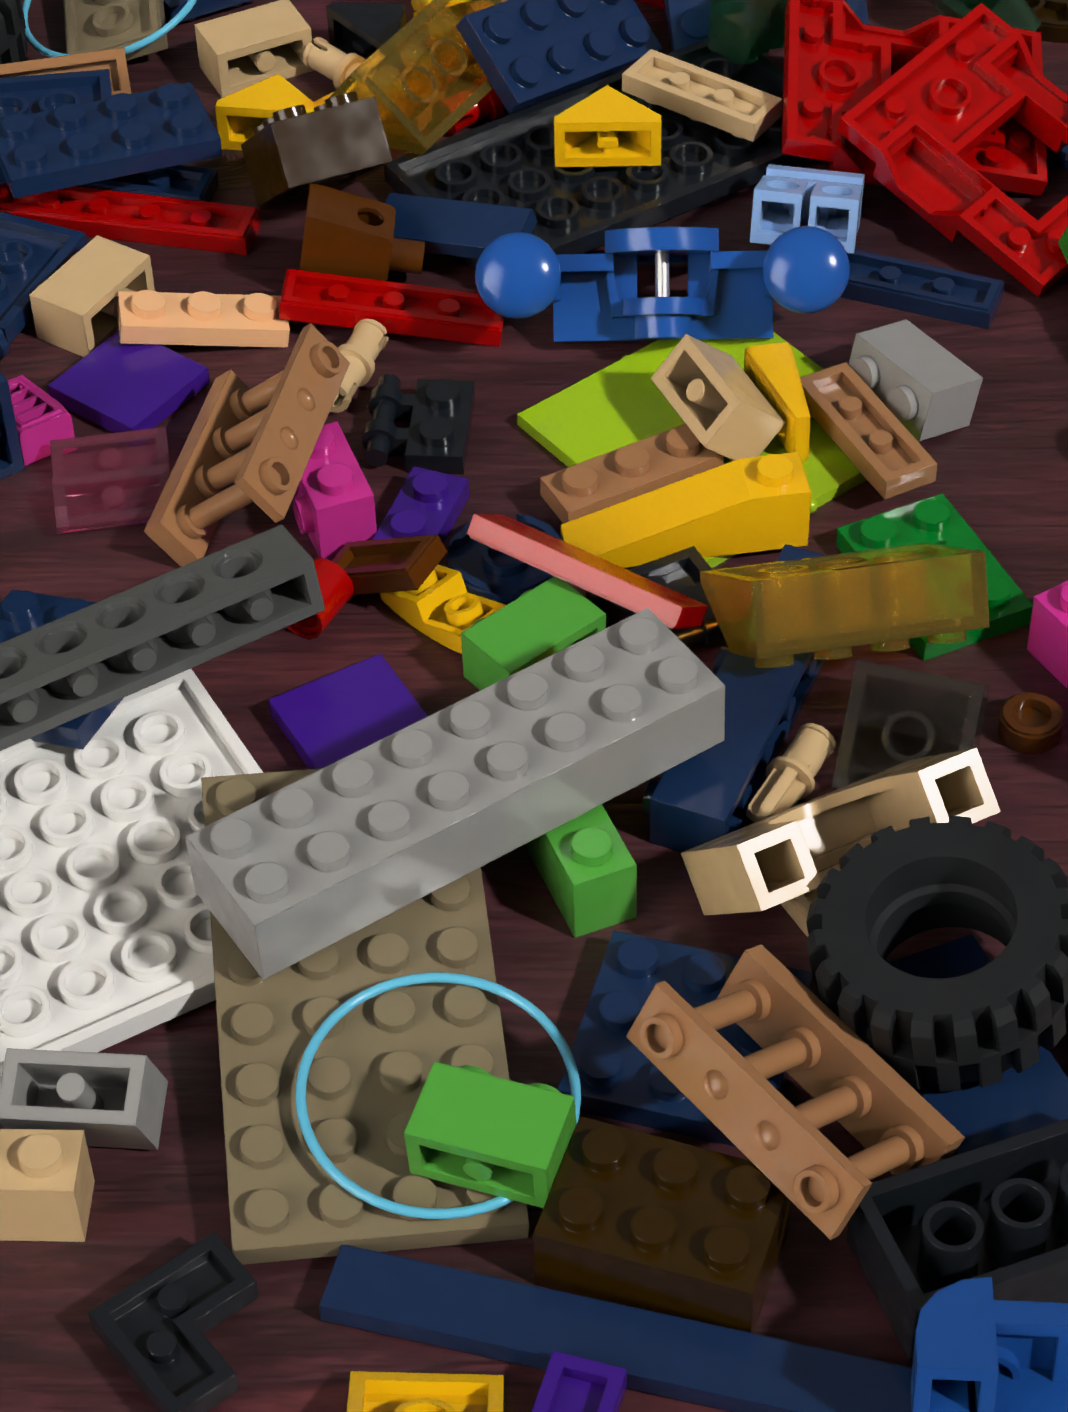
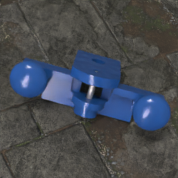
(726, 289)

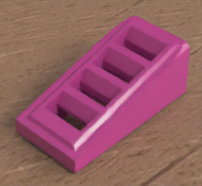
(37, 419)

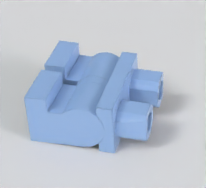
(807, 197)

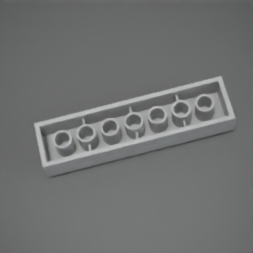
(455, 791)

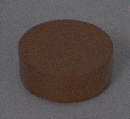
(1030, 723)

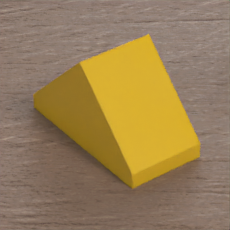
(250, 106)
(607, 132)

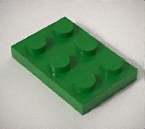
(939, 523)

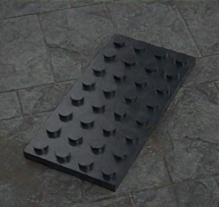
(574, 206)

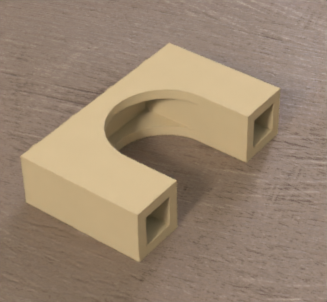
(787, 850)

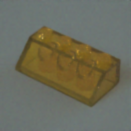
(423, 76)
(849, 602)

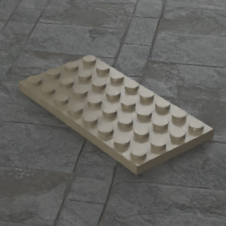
(360, 1076)

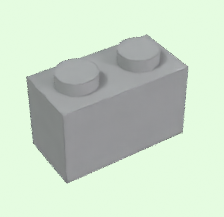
(916, 378)
(105, 1094)

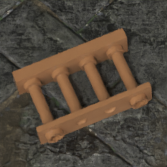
(247, 447)
(823, 1056)

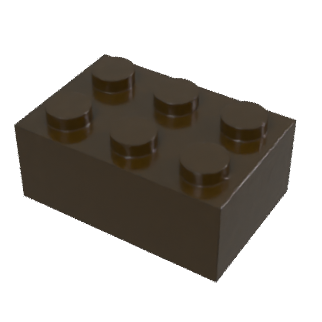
(322, 147)
(660, 1227)

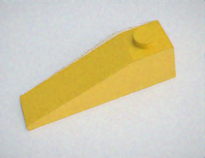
(720, 512)

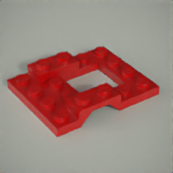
(839, 61)
(940, 111)

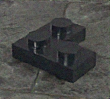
(161, 1325)

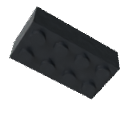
(968, 1218)

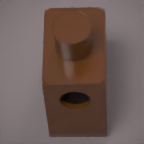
(355, 237)

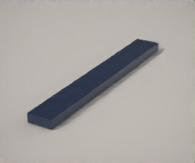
(659, 1350)

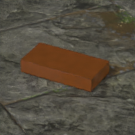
(390, 563)

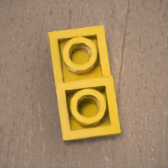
(441, 607)

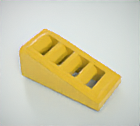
(778, 379)

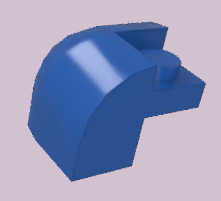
(989, 1353)

